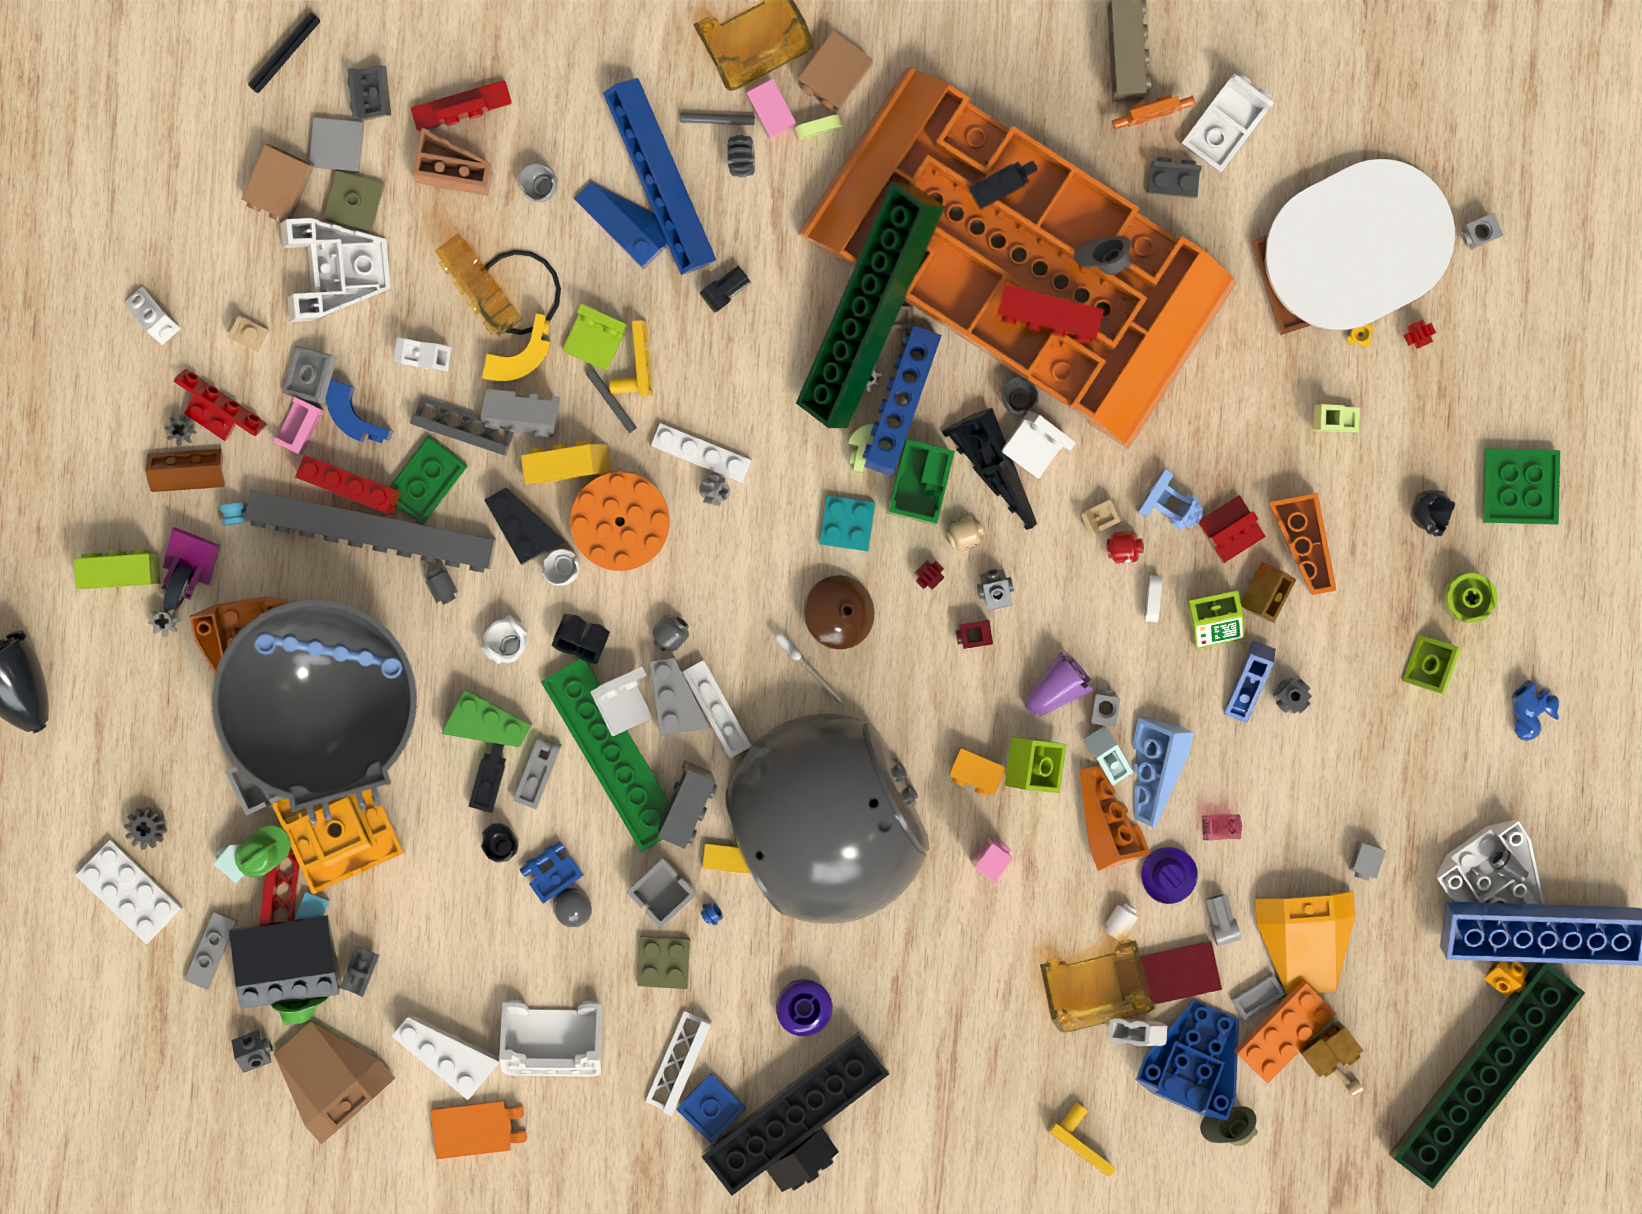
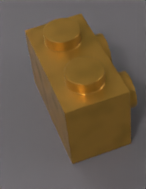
(1268, 592)

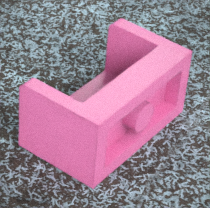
(771, 109)
(298, 426)

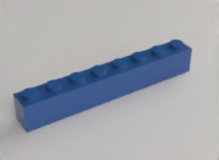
(659, 176)

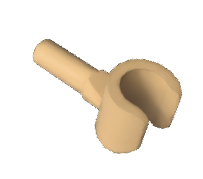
(1354, 1087)

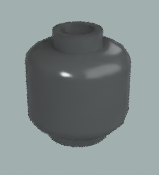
(670, 633)

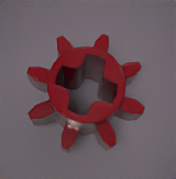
(929, 574)

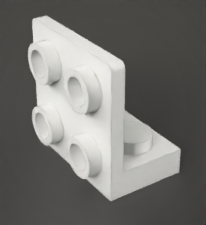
(1036, 444)
(622, 702)

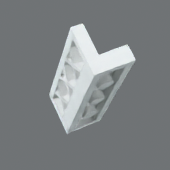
(687, 1066)

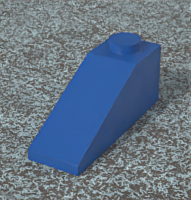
(1250, 681)

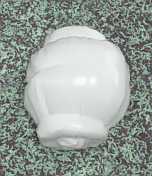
(504, 640)

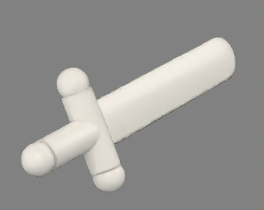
(796, 655)

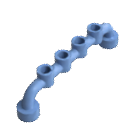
(266, 643)

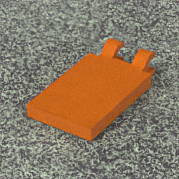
(475, 1129)

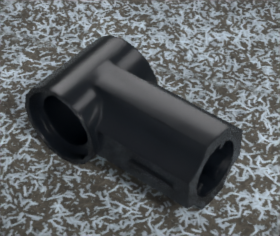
(720, 292)

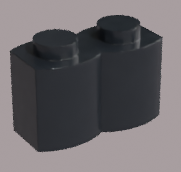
(580, 638)

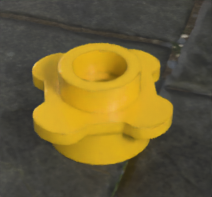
(1364, 340)

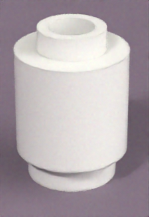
(1121, 921)

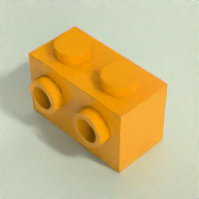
(976, 771)

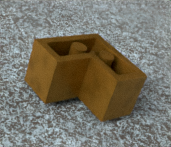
(1330, 1048)

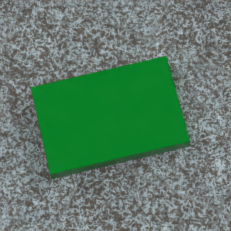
(427, 479)

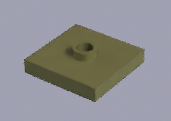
(353, 201)

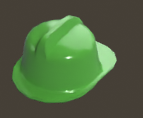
(262, 851)
(298, 1011)

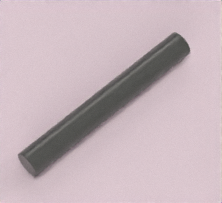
(717, 118)
(611, 400)

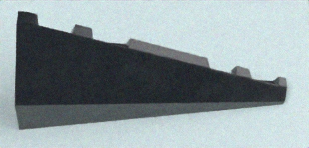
(982, 443)

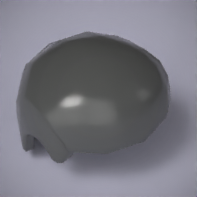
(1019, 396)
(572, 907)

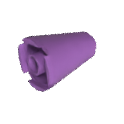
(1058, 686)

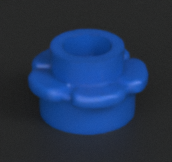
(711, 913)

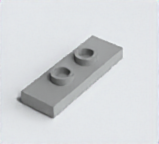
(210, 950)

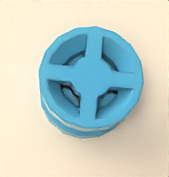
(232, 514)

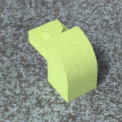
(1336, 418)
(861, 438)

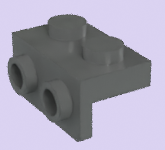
(369, 92)

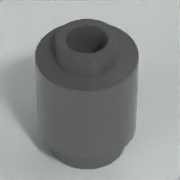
(441, 585)

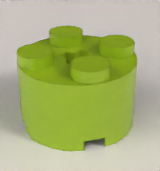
(1478, 608)

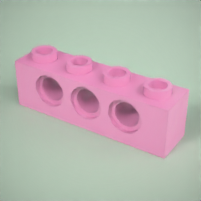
(992, 858)

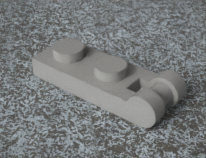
(536, 773)

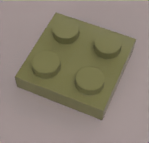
(663, 962)

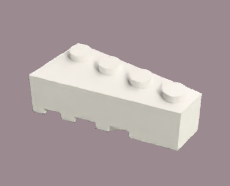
(449, 1056)

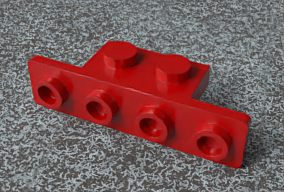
(461, 105)
(216, 410)

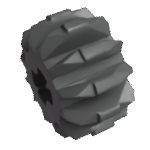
(741, 156)
(139, 834)

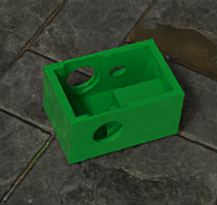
(920, 482)

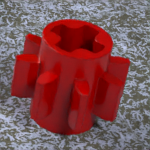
(1419, 334)

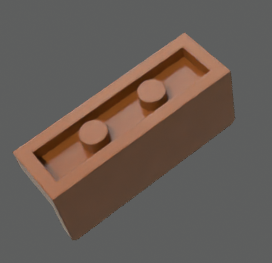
(185, 470)

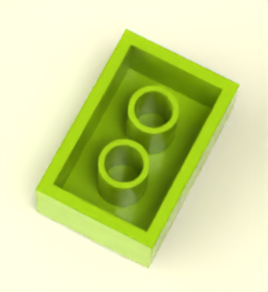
(116, 569)

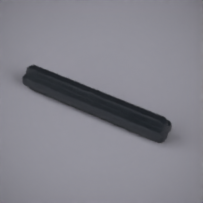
(284, 52)

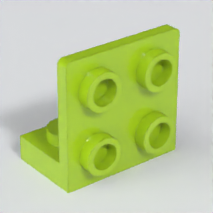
(595, 337)

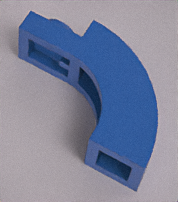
(344, 416)

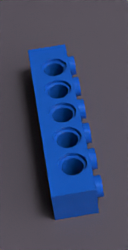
(926, 344)

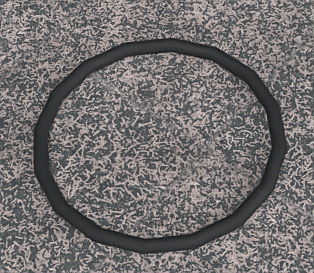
(550, 269)

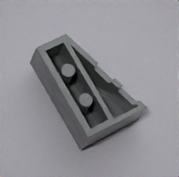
(686, 805)

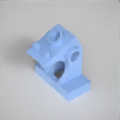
(1188, 514)

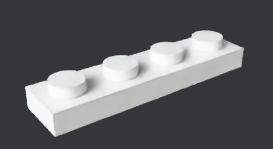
(701, 453)
(717, 709)

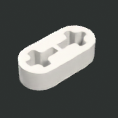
(1153, 598)

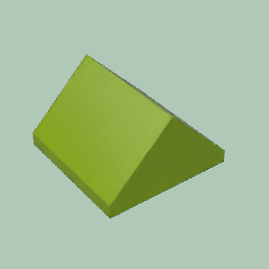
(1431, 664)

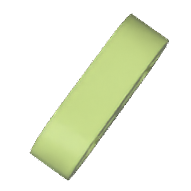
(818, 127)

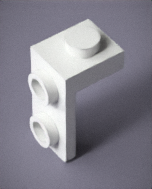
(151, 316)

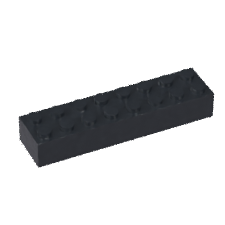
(795, 1113)

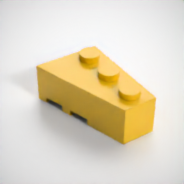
(565, 462)

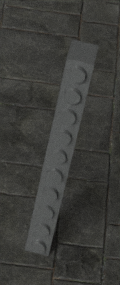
(370, 529)

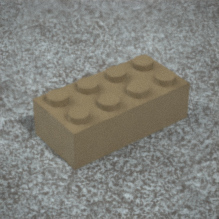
(1127, 49)

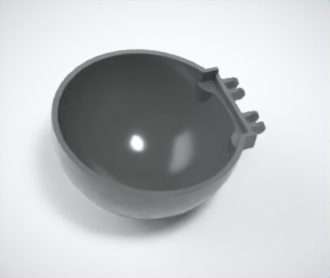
(308, 721)

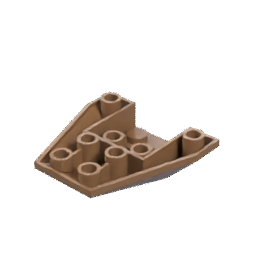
(329, 1078)

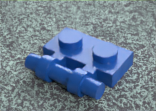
(556, 878)

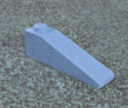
(1160, 759)

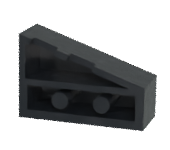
(521, 526)

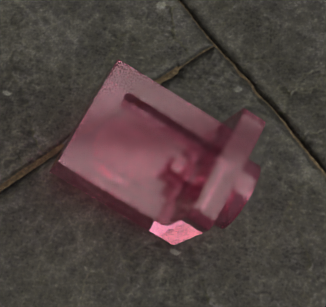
(1221, 826)

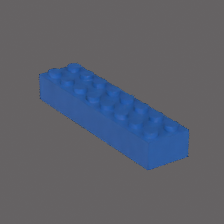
(1542, 933)

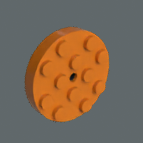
(626, 543)

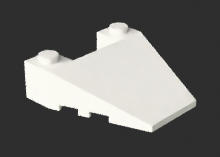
(342, 267)

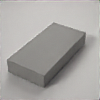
(1258, 996)

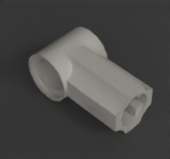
(1224, 926)

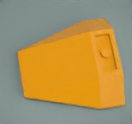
(1307, 937)

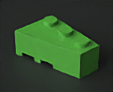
(485, 721)

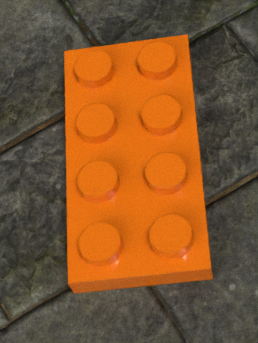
(1285, 1031)

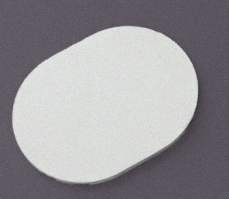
(1359, 244)

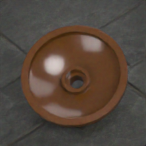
(826, 617)

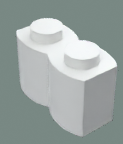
(1137, 1032)

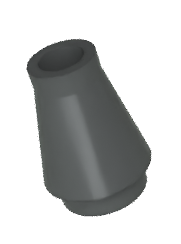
(1508, 865)

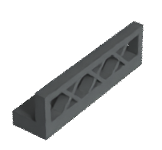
(455, 433)

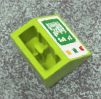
(1216, 619)

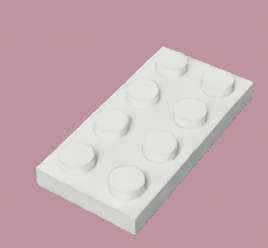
(129, 891)

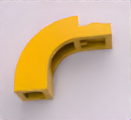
(514, 367)

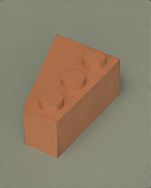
(449, 167)

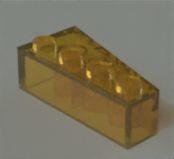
(478, 284)

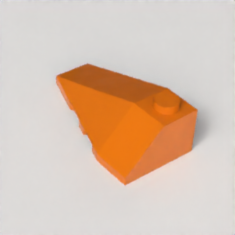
(1109, 830)

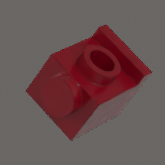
(984, 634)

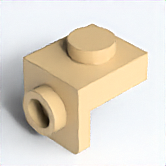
(1101, 517)

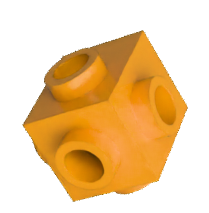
(1506, 976)

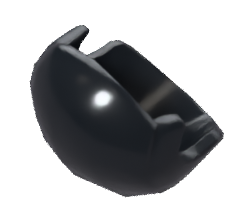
(499, 842)

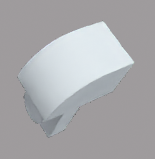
(422, 355)

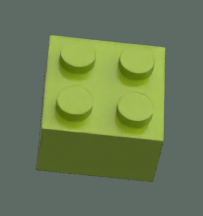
(1035, 764)

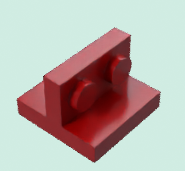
(1231, 529)

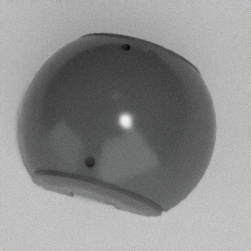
(811, 812)

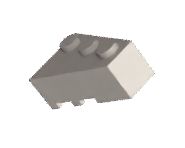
(520, 413)
(675, 701)

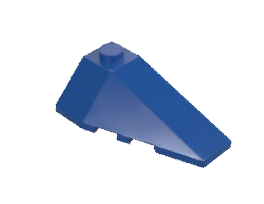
(627, 223)

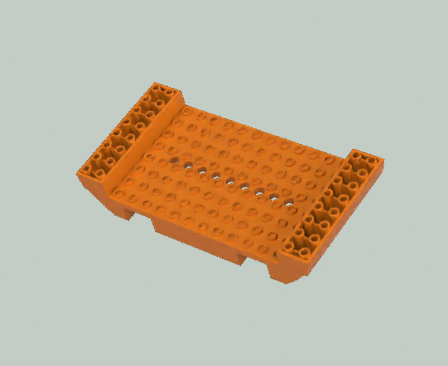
(943, 146)

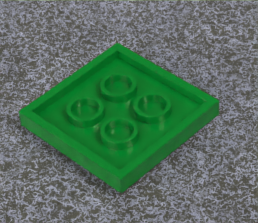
(1521, 486)

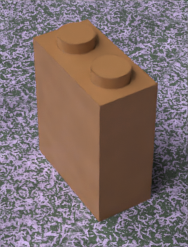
(834, 71)
(277, 183)

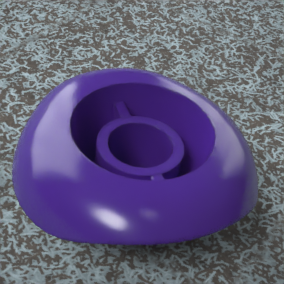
(1169, 875)
(804, 1007)

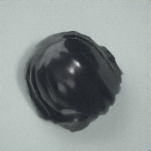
(1432, 511)

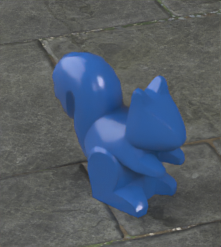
(1529, 706)

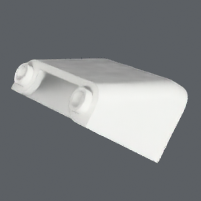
(551, 1040)

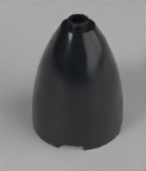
(22, 684)

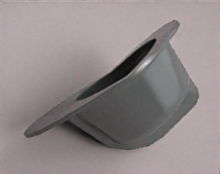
(1106, 253)

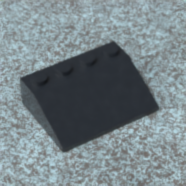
(284, 962)

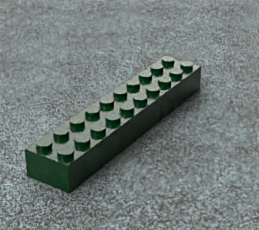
(870, 304)
(1486, 1074)

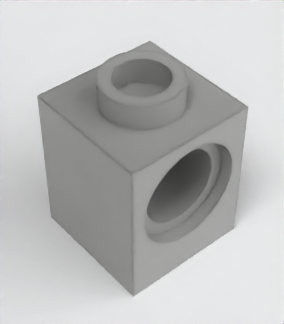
(1491, 228)
(1109, 719)
(1367, 861)

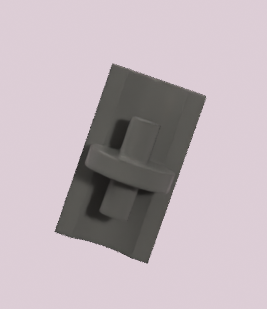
(359, 971)

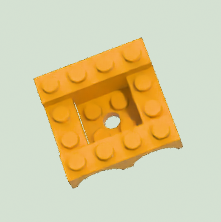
(332, 859)

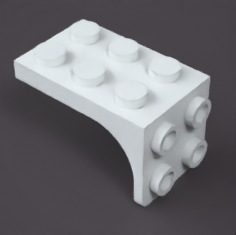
(1227, 122)

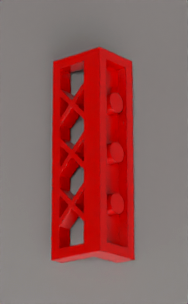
(270, 892)

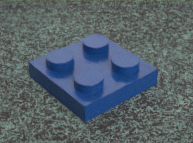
(711, 1108)

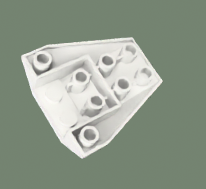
(1470, 877)

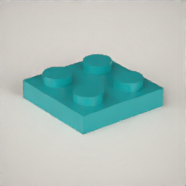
(847, 523)

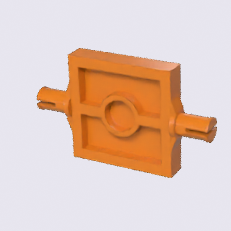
(1162, 107)

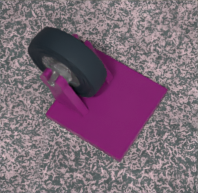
(187, 558)

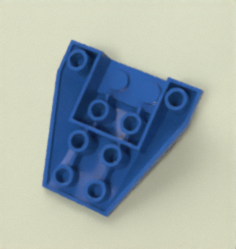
(1196, 1062)

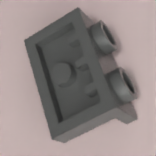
(1174, 178)

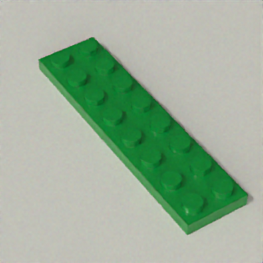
(612, 758)

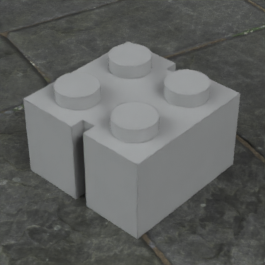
(249, 795)
(662, 892)

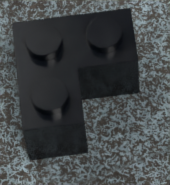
(803, 1162)

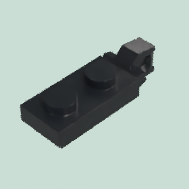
(1001, 183)
(488, 780)

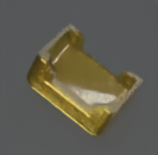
(755, 41)
(1097, 988)

